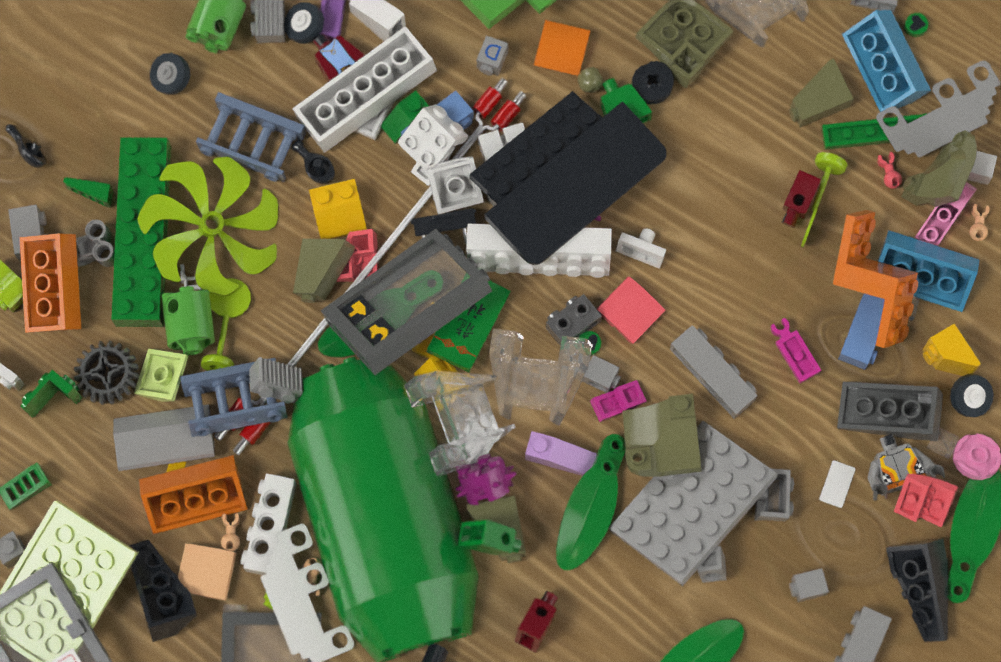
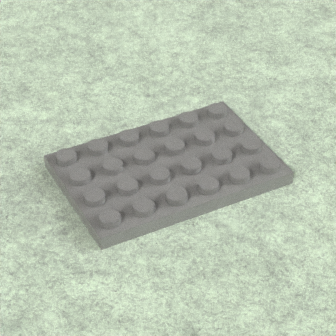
(688, 515)

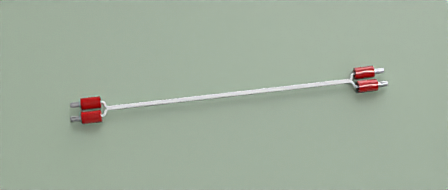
(481, 108)

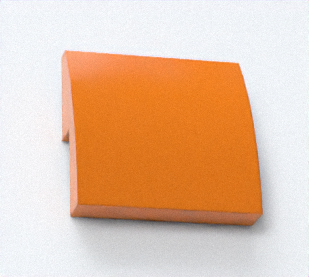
(562, 47)

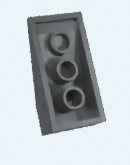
(891, 409)

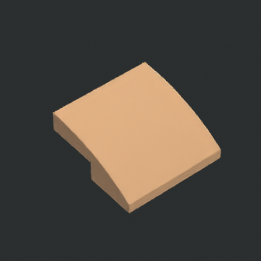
(206, 571)

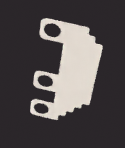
(291, 603)

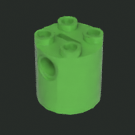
(215, 23)
(188, 320)

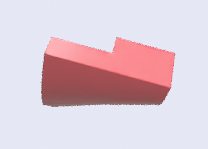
(365, 249)

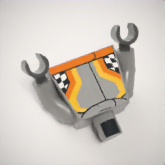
(892, 465)

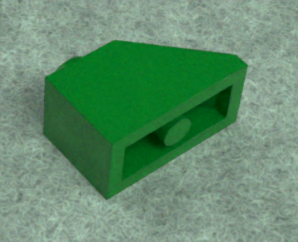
(403, 115)

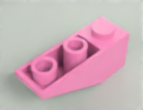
(943, 218)

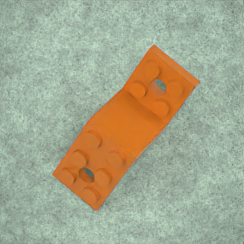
(875, 278)

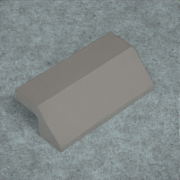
(159, 439)

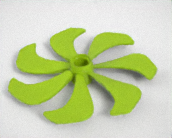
(169, 250)

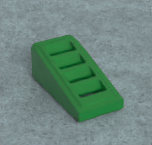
(95, 191)
(19, 479)

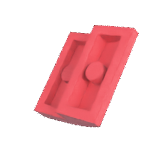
(630, 309)
(925, 499)

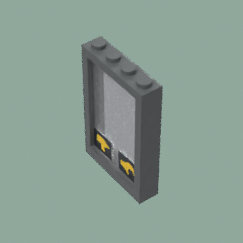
(406, 300)

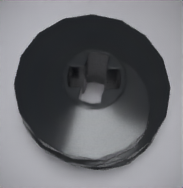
(652, 72)

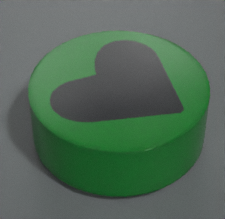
(916, 25)
(595, 339)

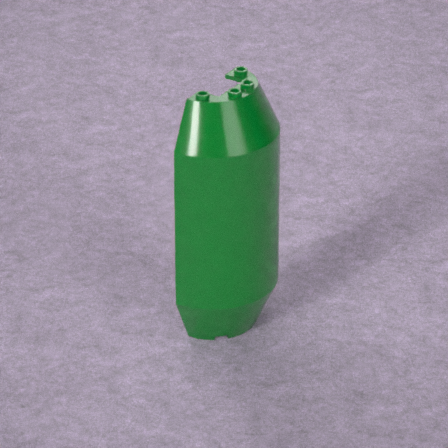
(381, 511)

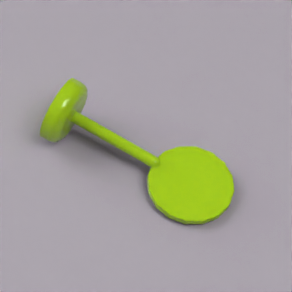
(829, 164)
(227, 307)

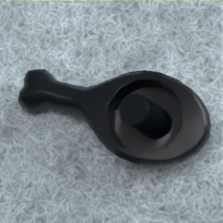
(29, 151)
(317, 166)

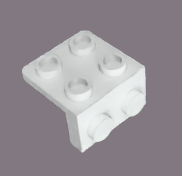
(431, 136)

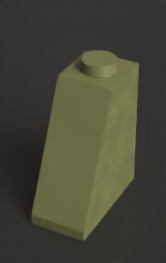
(822, 96)
(320, 267)
(503, 512)

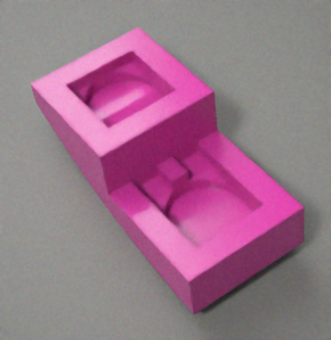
(614, 402)

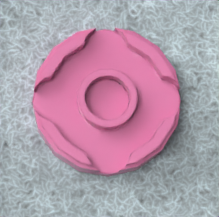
(977, 456)

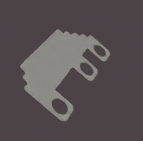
(941, 125)

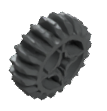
(116, 371)

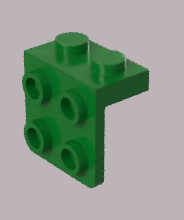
(47, 388)

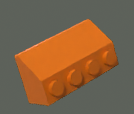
(50, 283)
(192, 494)

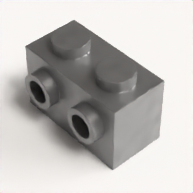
(574, 319)

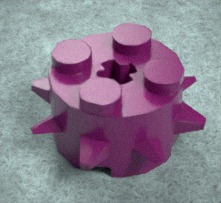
(484, 479)

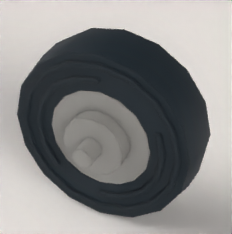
(169, 73)

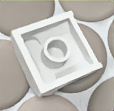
(453, 186)

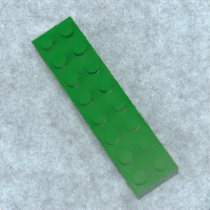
(136, 277)

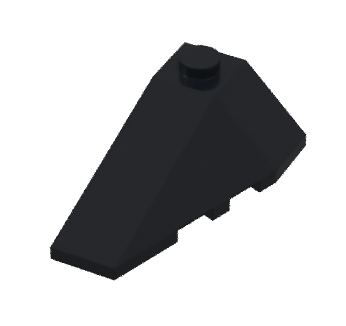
(924, 581)
(162, 595)

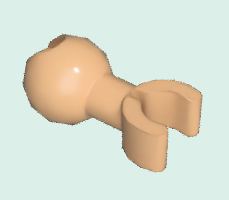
(979, 228)
(230, 539)
(312, 574)

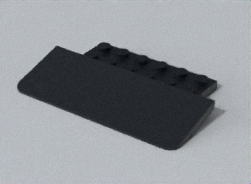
(564, 174)

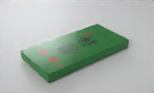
(465, 335)

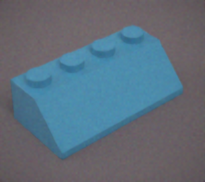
(886, 61)
(942, 274)

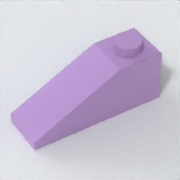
(558, 454)

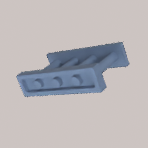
(248, 114)
(218, 381)

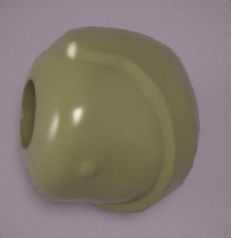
(590, 80)

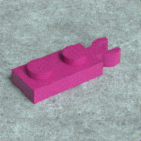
(795, 352)

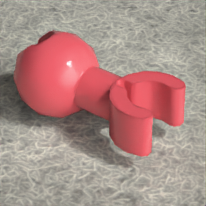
(891, 176)

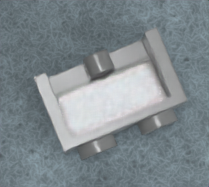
(775, 501)

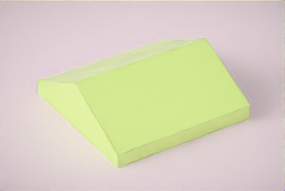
(161, 375)

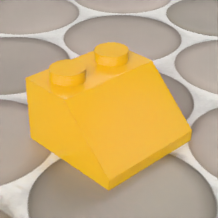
(337, 209)
(950, 352)

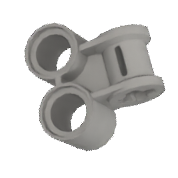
(91, 248)

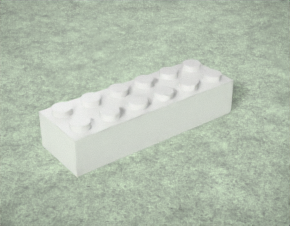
(365, 89)
(582, 255)

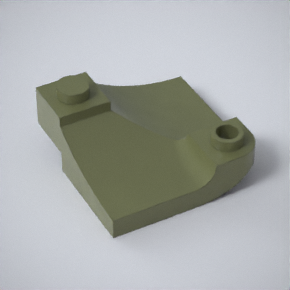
(684, 38)
(946, 175)
(663, 437)

